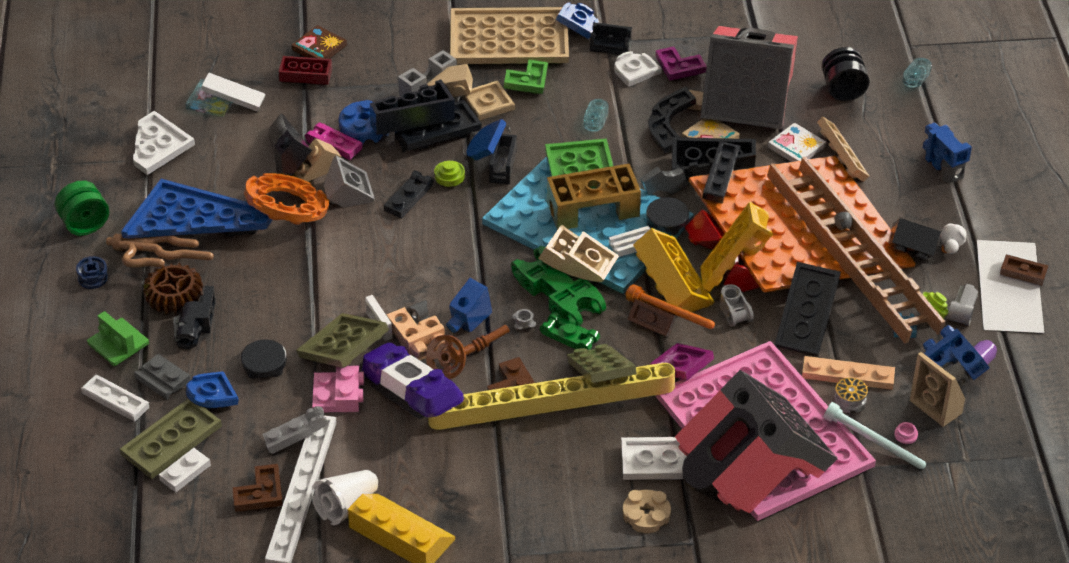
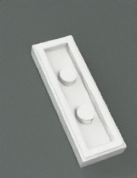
(233, 92)
(115, 398)

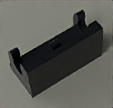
(610, 38)

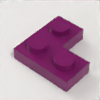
(678, 67)

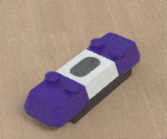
(410, 382)

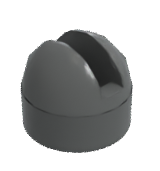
(843, 220)

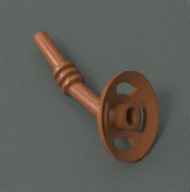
(458, 356)

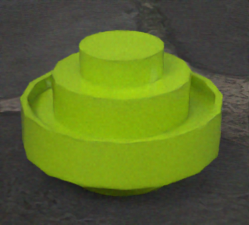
(449, 173)
(938, 301)

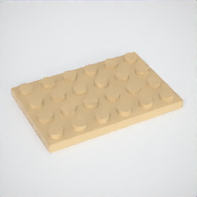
(508, 35)

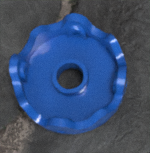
(352, 122)

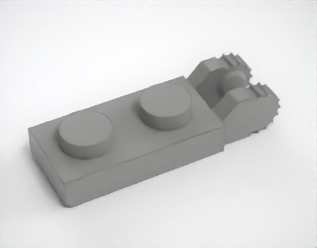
(295, 430)

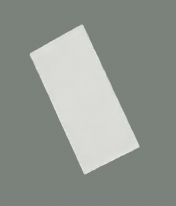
(1007, 301)

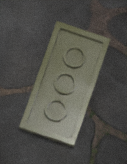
(601, 363)
(170, 438)

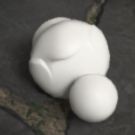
(952, 238)

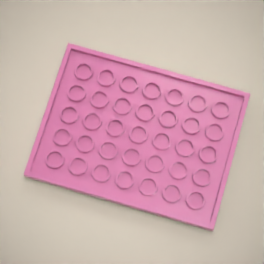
(775, 371)

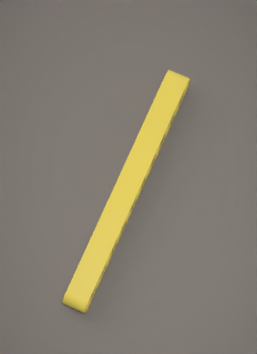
(555, 396)

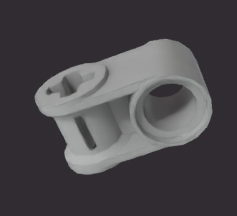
(735, 305)

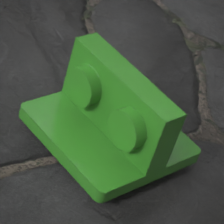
(116, 339)

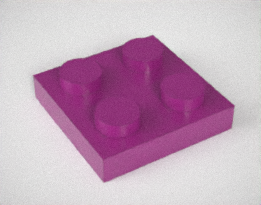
(685, 359)

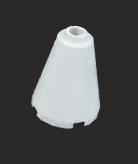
(338, 493)

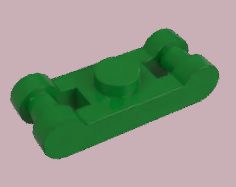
(568, 332)

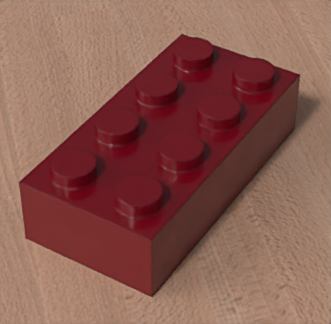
(305, 70)

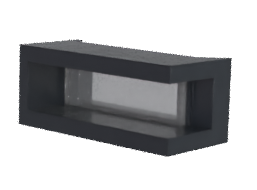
(503, 159)

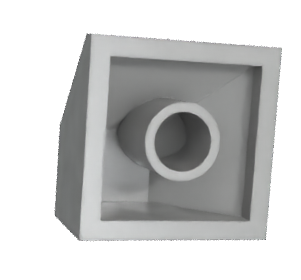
(347, 184)

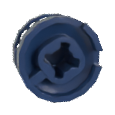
(91, 272)

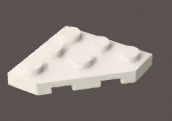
(158, 142)

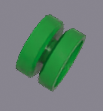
(81, 208)

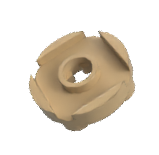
(646, 499)

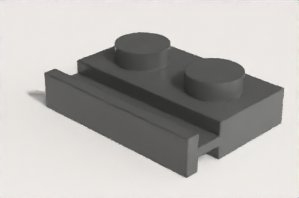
(162, 376)

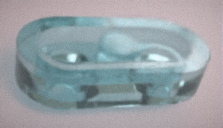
(917, 72)
(596, 115)

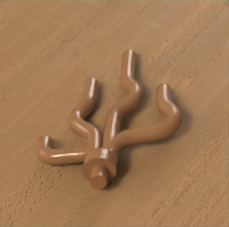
(150, 244)

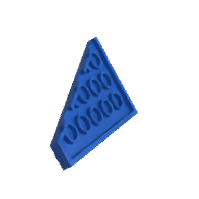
(189, 210)

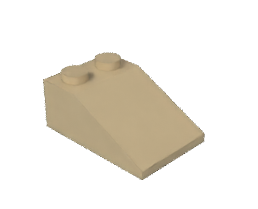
(936, 391)

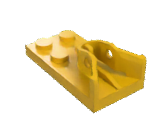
(741, 236)

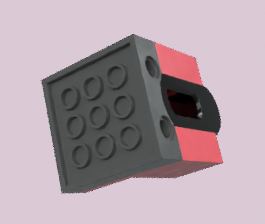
(748, 76)
(748, 444)

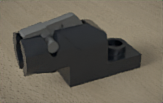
(195, 319)

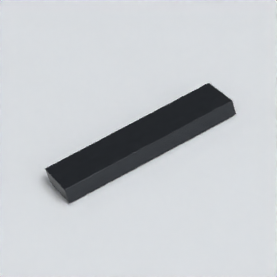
(721, 172)

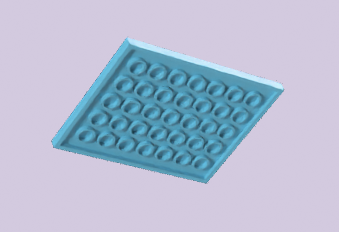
(527, 219)

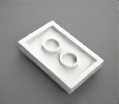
(651, 458)

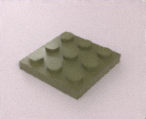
(342, 340)

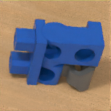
(946, 152)
(956, 348)

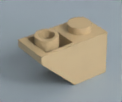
(457, 80)
(317, 161)

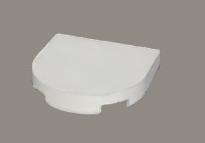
(635, 68)

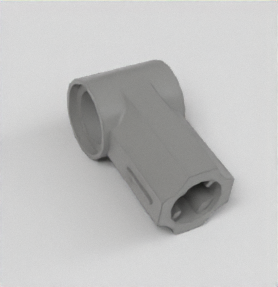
(963, 306)

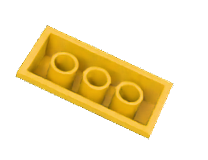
(672, 271)
(398, 529)

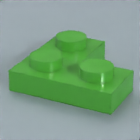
(530, 81)

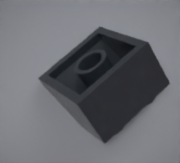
(914, 238)

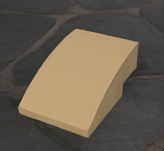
(578, 255)

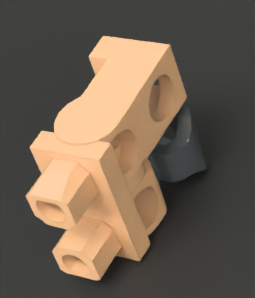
(416, 336)

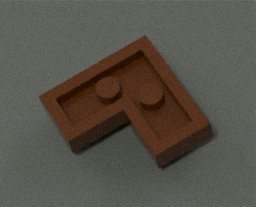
(514, 374)
(263, 494)

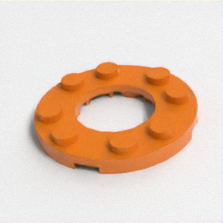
(313, 209)

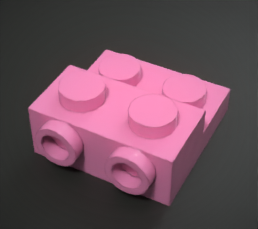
(339, 390)

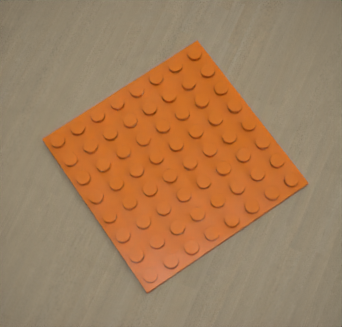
(792, 238)

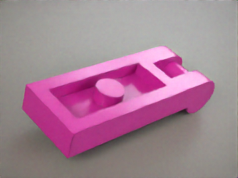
(344, 144)

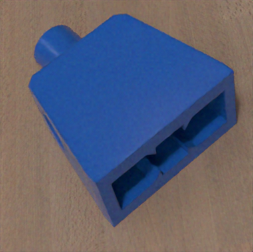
(469, 307)

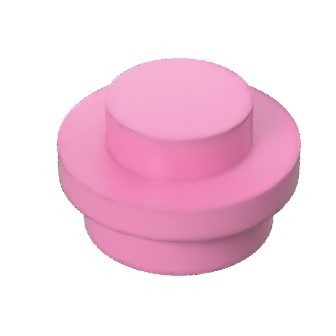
(906, 433)

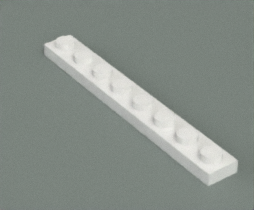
(299, 495)

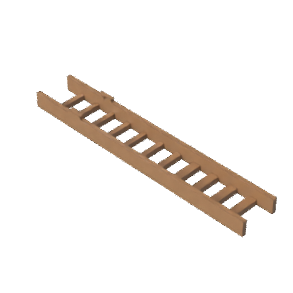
(868, 243)

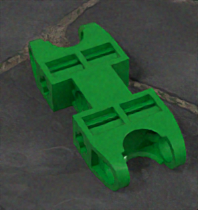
(564, 294)

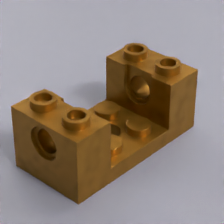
(571, 191)

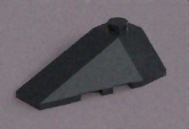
(287, 146)

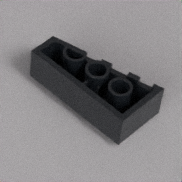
(413, 109)
(697, 154)

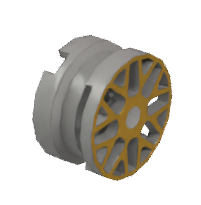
(851, 395)

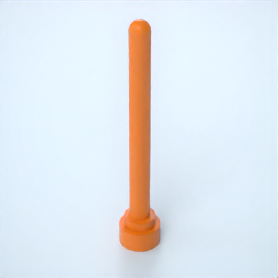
(637, 292)

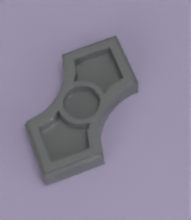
(667, 181)

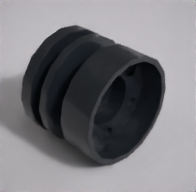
(845, 74)

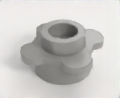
(523, 319)

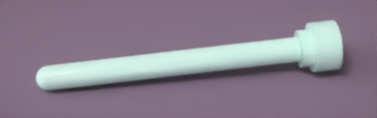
(835, 414)

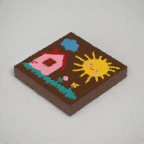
(319, 44)

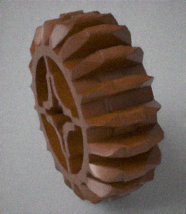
(172, 287)

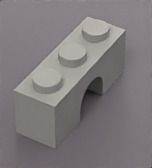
(414, 79)

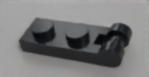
(408, 194)

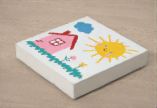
(796, 143)

